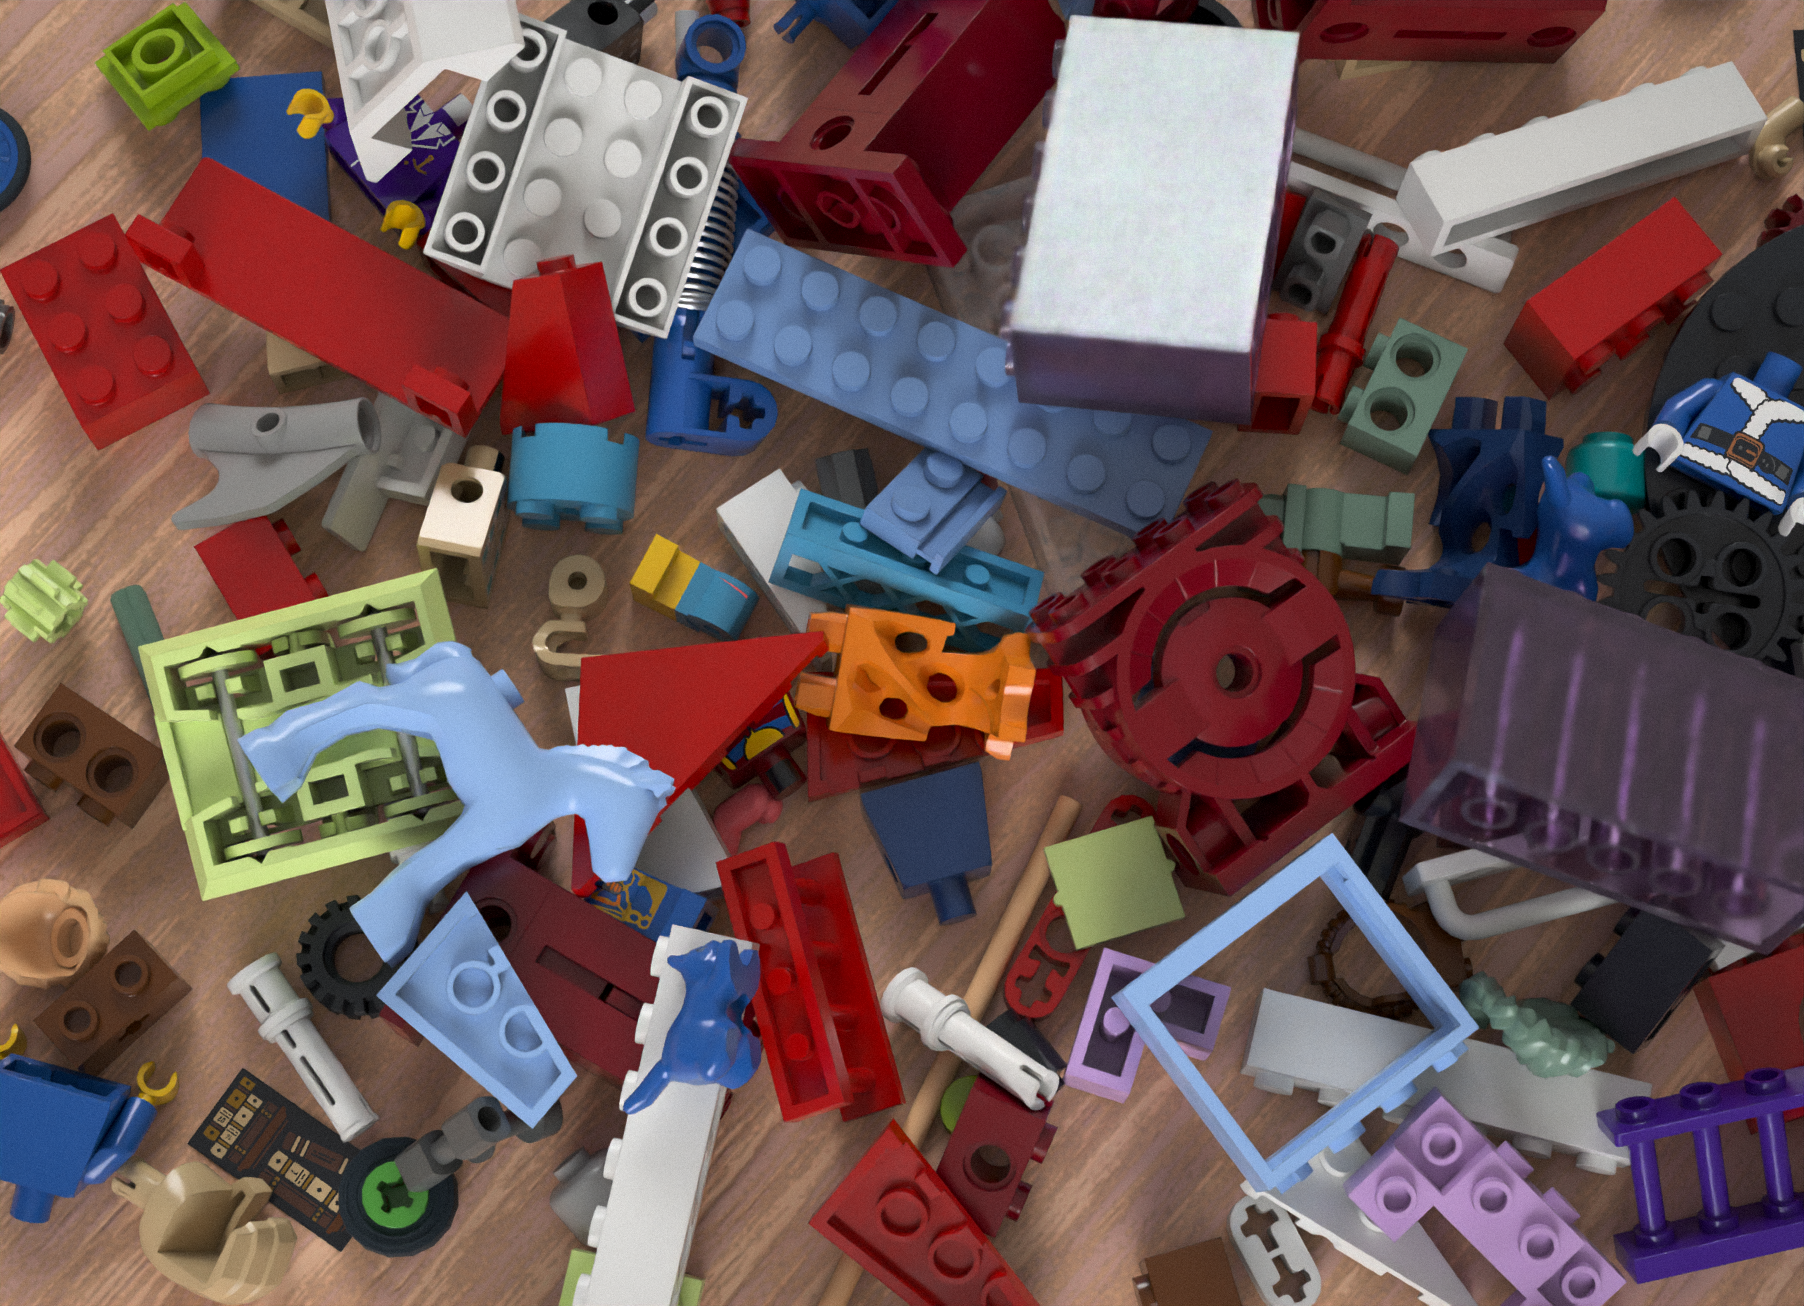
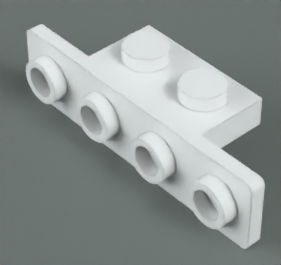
(402, 469)

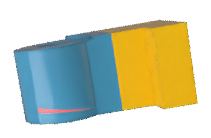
(692, 592)

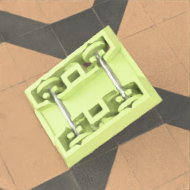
(219, 789)

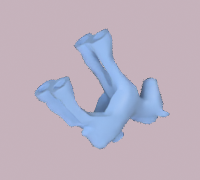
(492, 766)

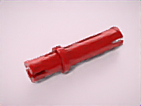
(1343, 345)

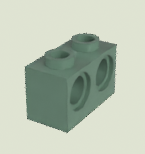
(1408, 398)

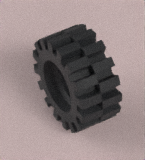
(319, 968)

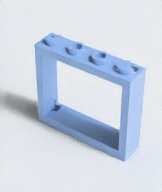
(1385, 1089)

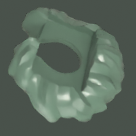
(1540, 1031)

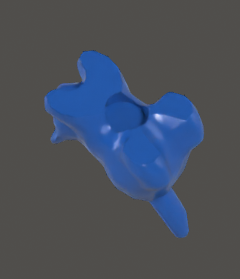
(1574, 530)
(708, 1034)

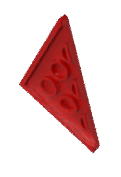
(682, 709)

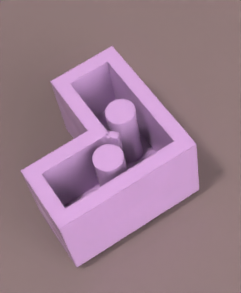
(1109, 1047)

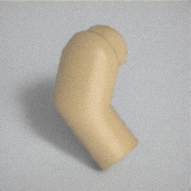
(1769, 151)

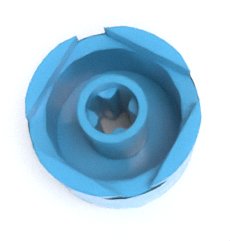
(572, 477)

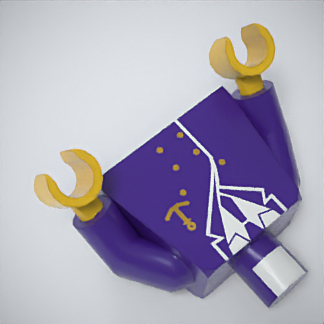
(414, 187)

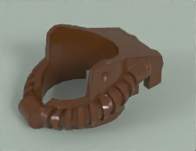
(1437, 945)

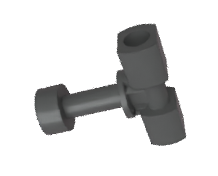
(468, 1136)

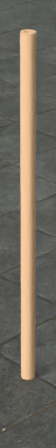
(978, 999)

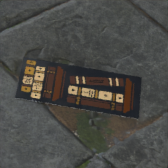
(272, 1139)

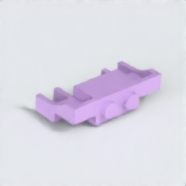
(1486, 1196)

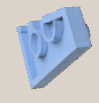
(479, 1014)

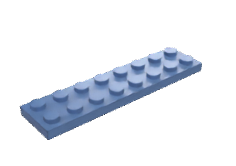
(941, 387)

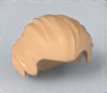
(50, 934)

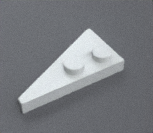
(1328, 1211)

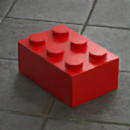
(1613, 300)
(104, 332)

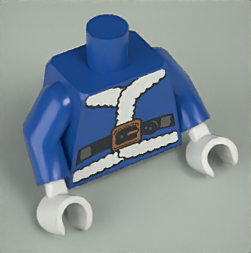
(1739, 438)

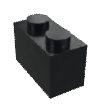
(1643, 977)

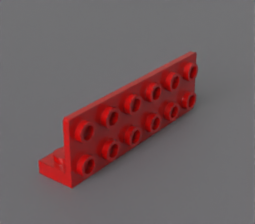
(329, 294)

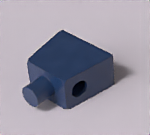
(933, 837)

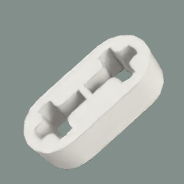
(1287, 1246)

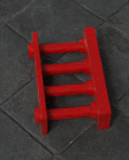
(814, 985)

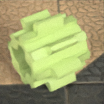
(43, 601)

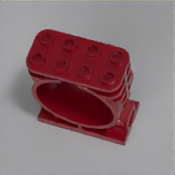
(1291, 669)

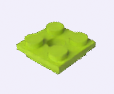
(161, 90)

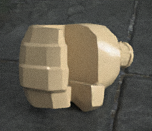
(206, 1232)

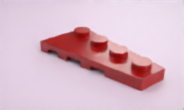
(913, 1231)

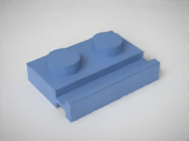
(932, 508)

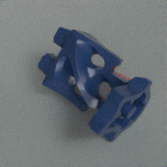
(1483, 479)

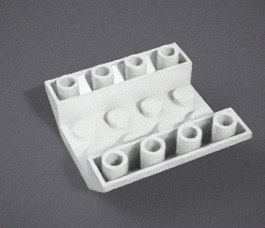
(397, 48)
(588, 164)

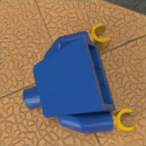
(66, 1127)

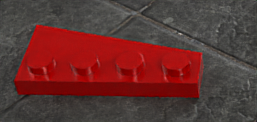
(854, 761)

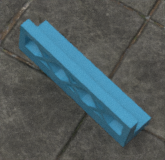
(970, 587)

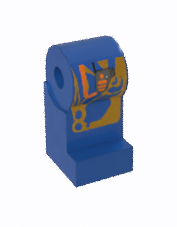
(652, 905)

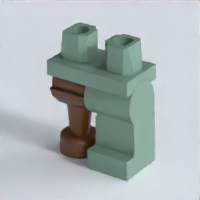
(1342, 526)

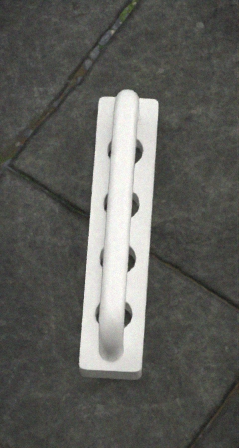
(1483, 262)
(1439, 874)

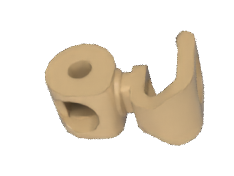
(576, 596)

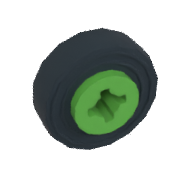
(413, 1219)

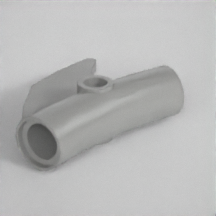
(273, 454)

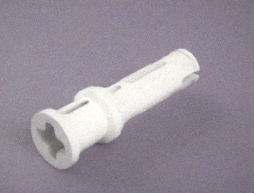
(287, 1021)
(948, 1025)

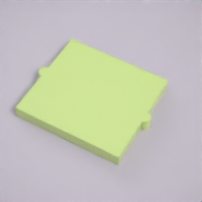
(1114, 883)

